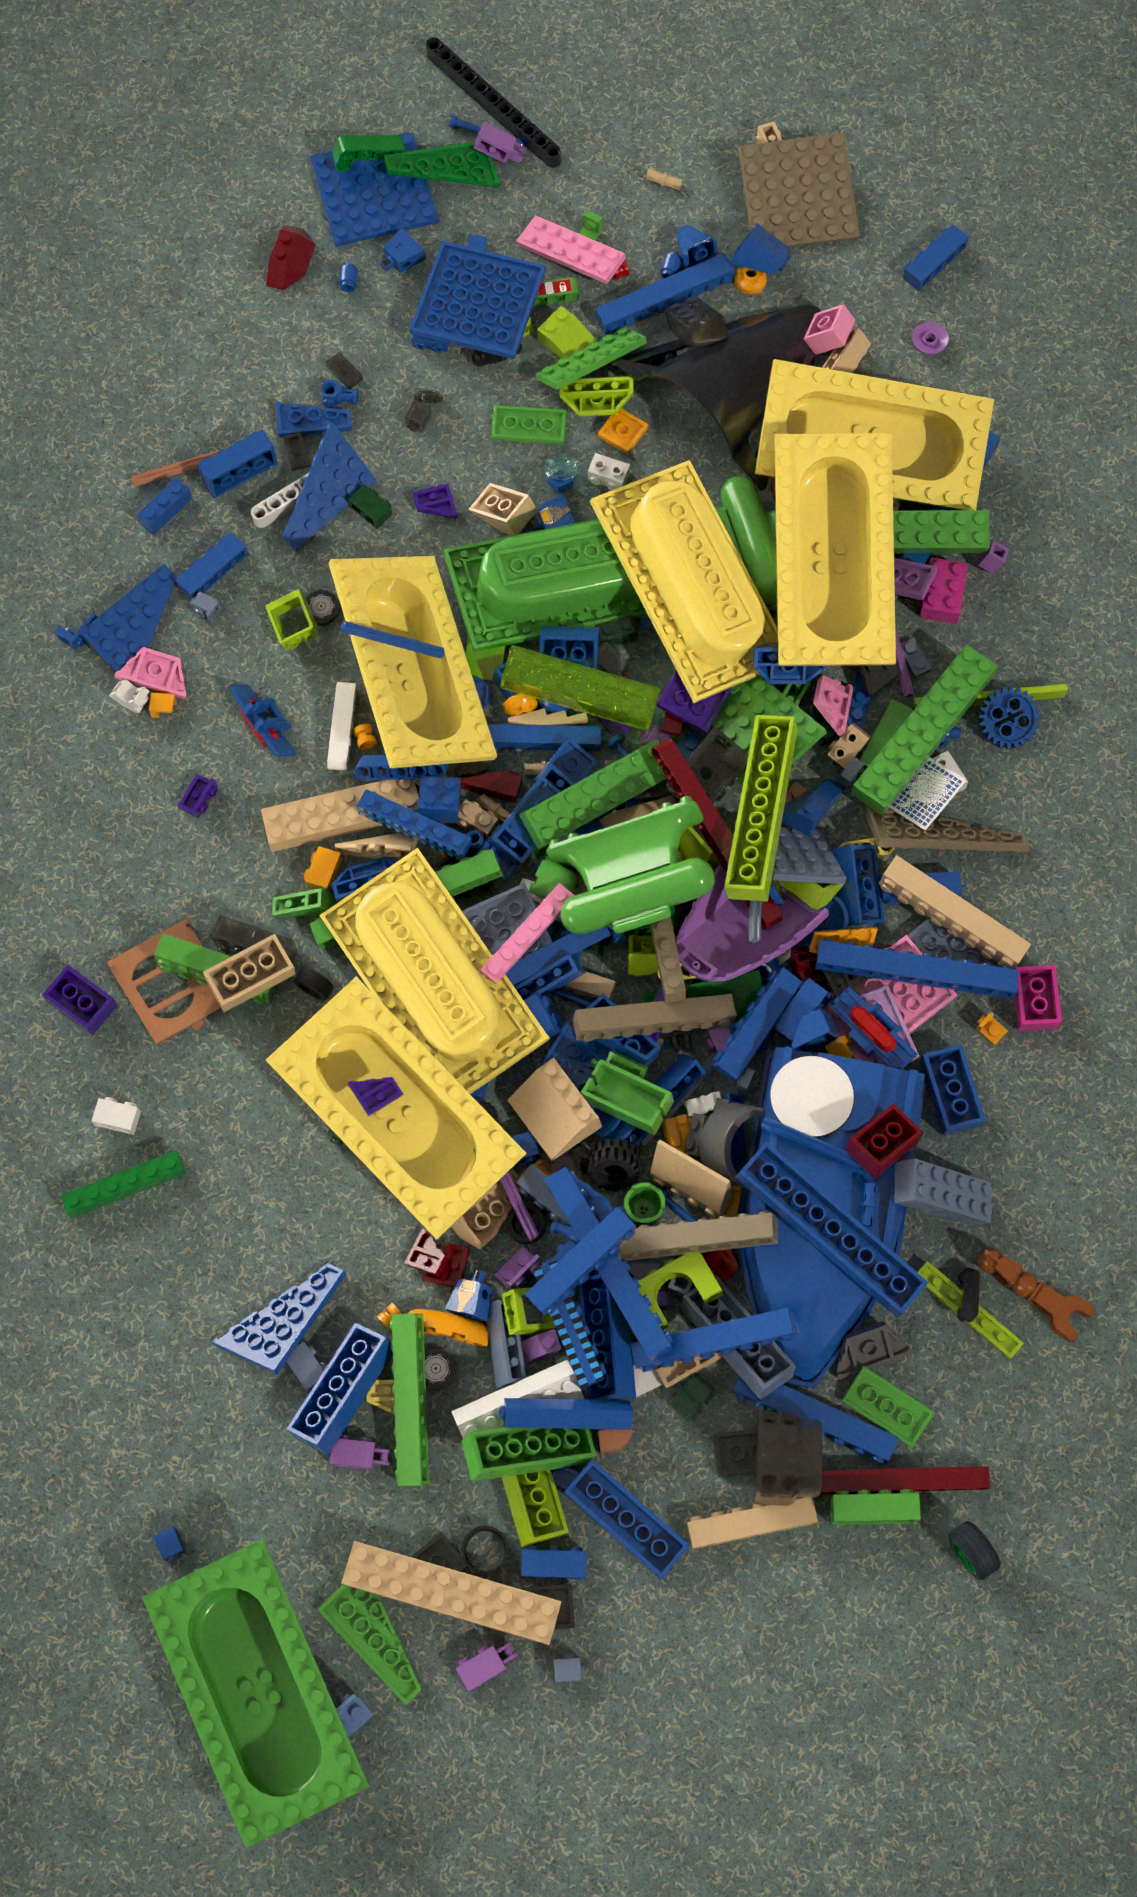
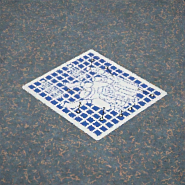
(927, 793)

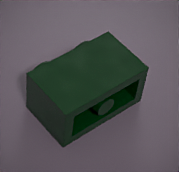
(370, 506)

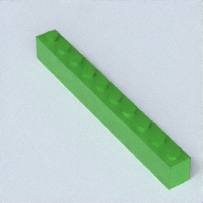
(456, 879)

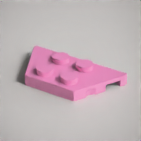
(155, 672)
(833, 702)

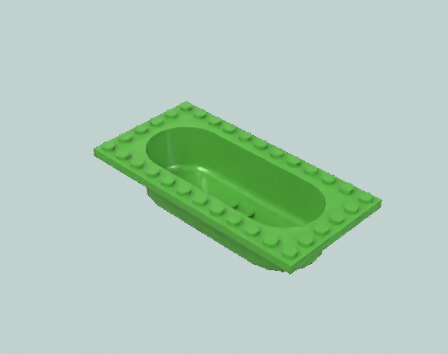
(537, 580)
(255, 1693)

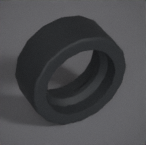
(313, 984)
(524, 1239)

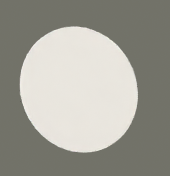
(812, 1095)

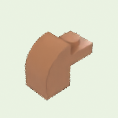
(613, 1440)

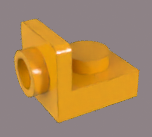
(990, 1029)

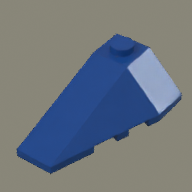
(809, 808)

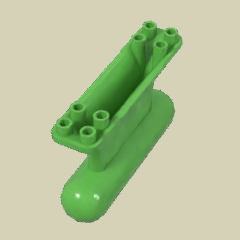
(751, 533)
(632, 870)

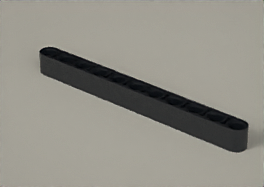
(493, 102)

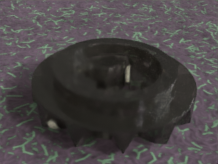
(428, 396)

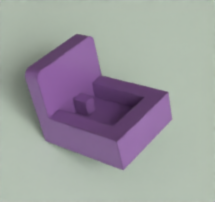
(654, 733)

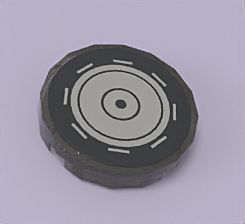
(323, 606)
(439, 1368)

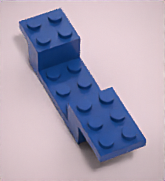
(511, 839)

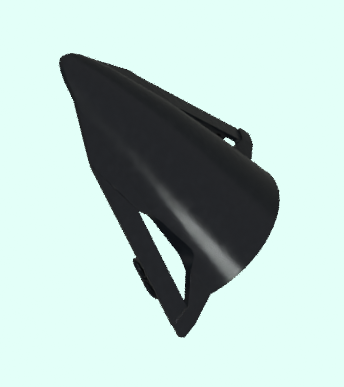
(732, 373)

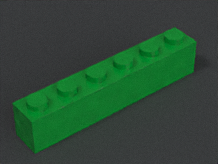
(123, 1184)

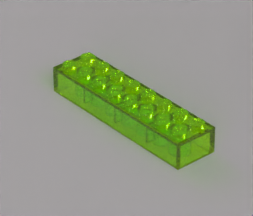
(580, 687)

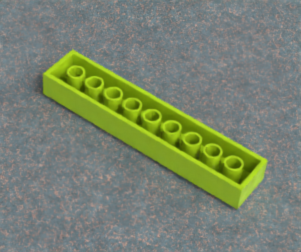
(761, 808)

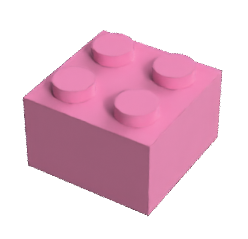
(829, 329)

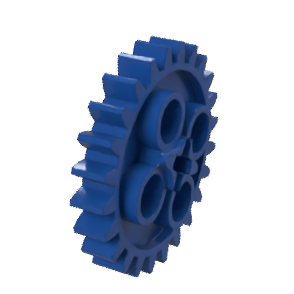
(1001, 702)

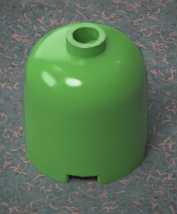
(550, 875)
(647, 1197)

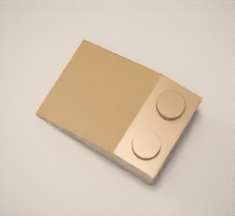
(504, 509)

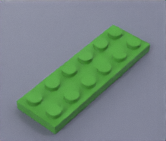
(591, 358)

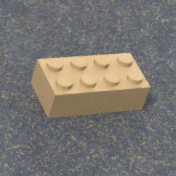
(249, 972)

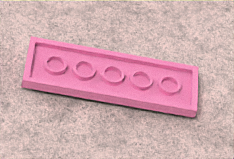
(571, 249)

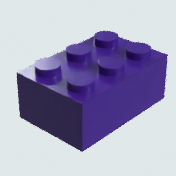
(79, 1000)

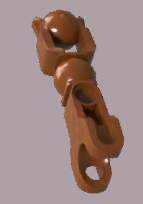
(1038, 1294)

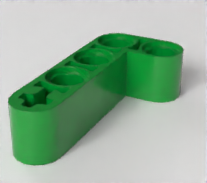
(364, 149)

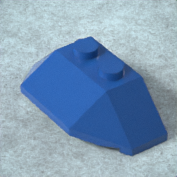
(766, 663)
(358, 875)

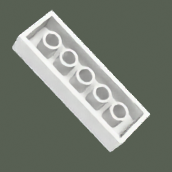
(551, 1383)

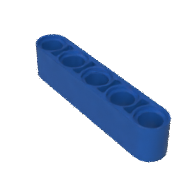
(377, 768)

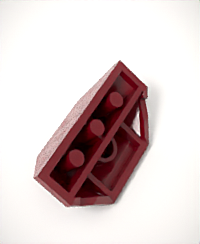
(289, 257)

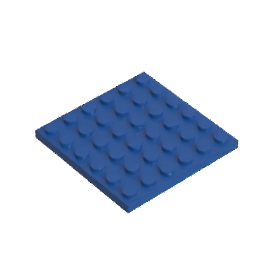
(370, 201)
(478, 299)

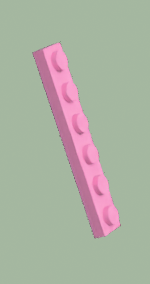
(526, 934)

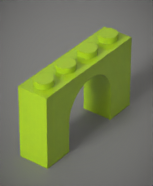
(689, 1267)

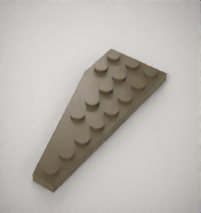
(942, 834)

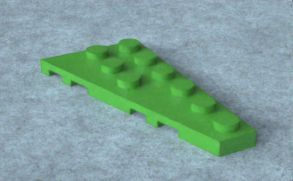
(369, 1631)

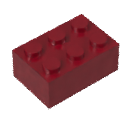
(884, 1141)

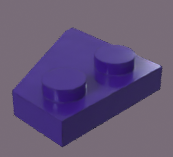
(435, 501)
(375, 1093)

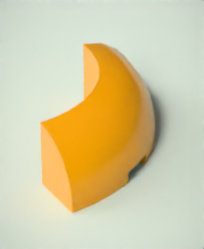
(454, 1326)

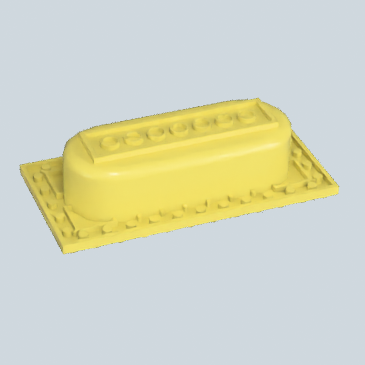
(934, 431)
(835, 549)
(688, 578)
(419, 701)
(426, 971)
(419, 1141)

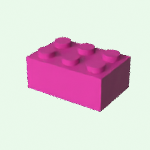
(946, 591)
(1037, 998)

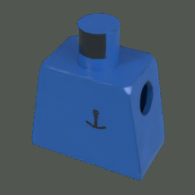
(402, 252)

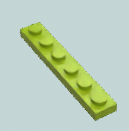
(983, 1324)

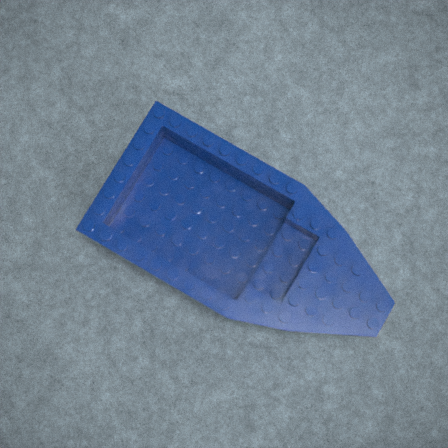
(795, 1271)

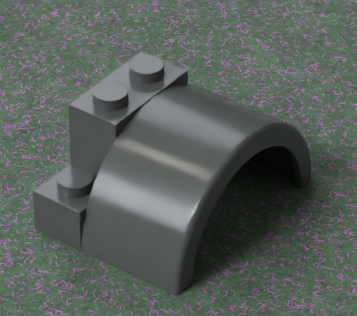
(712, 1136)

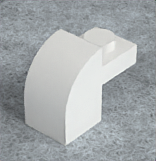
(130, 696)

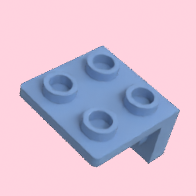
(353, 1713)

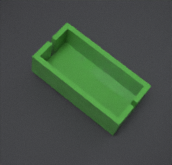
(627, 1097)
(874, 1508)

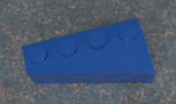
(637, 1047)

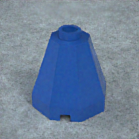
(695, 246)

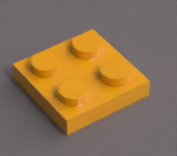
(623, 431)

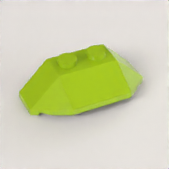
(598, 395)

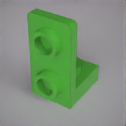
(591, 225)

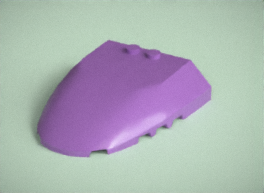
(716, 932)

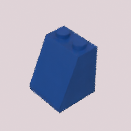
(761, 252)
(542, 1009)

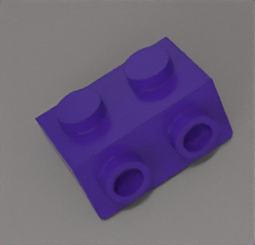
(198, 795)

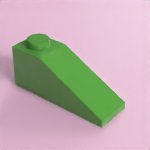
(303, 904)

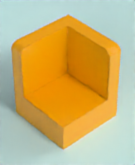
(161, 704)
(839, 1047)

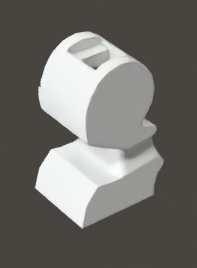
(701, 1105)

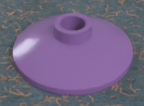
(933, 332)

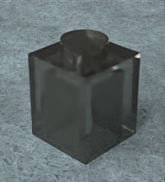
(418, 416)

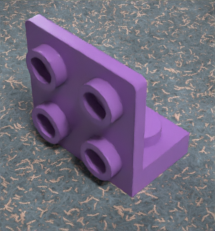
(518, 1269)

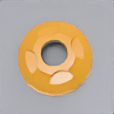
(747, 284)
(519, 705)

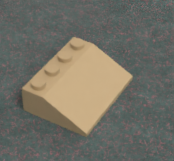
(554, 1110)
(691, 1180)

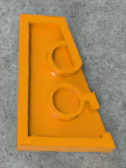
(858, 936)

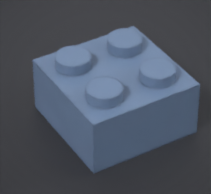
(851, 773)

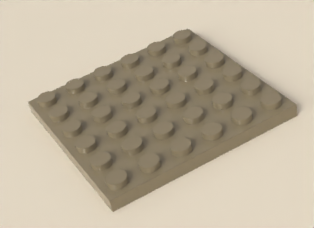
(800, 189)

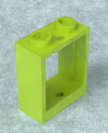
(284, 605)
(516, 1321)

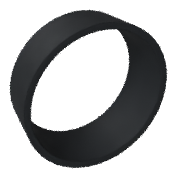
(479, 1529)

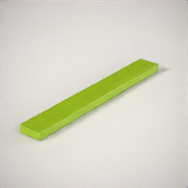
(1038, 692)

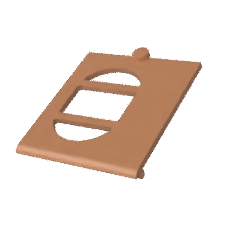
(159, 1028)

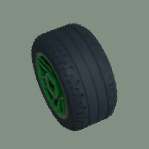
(974, 1550)

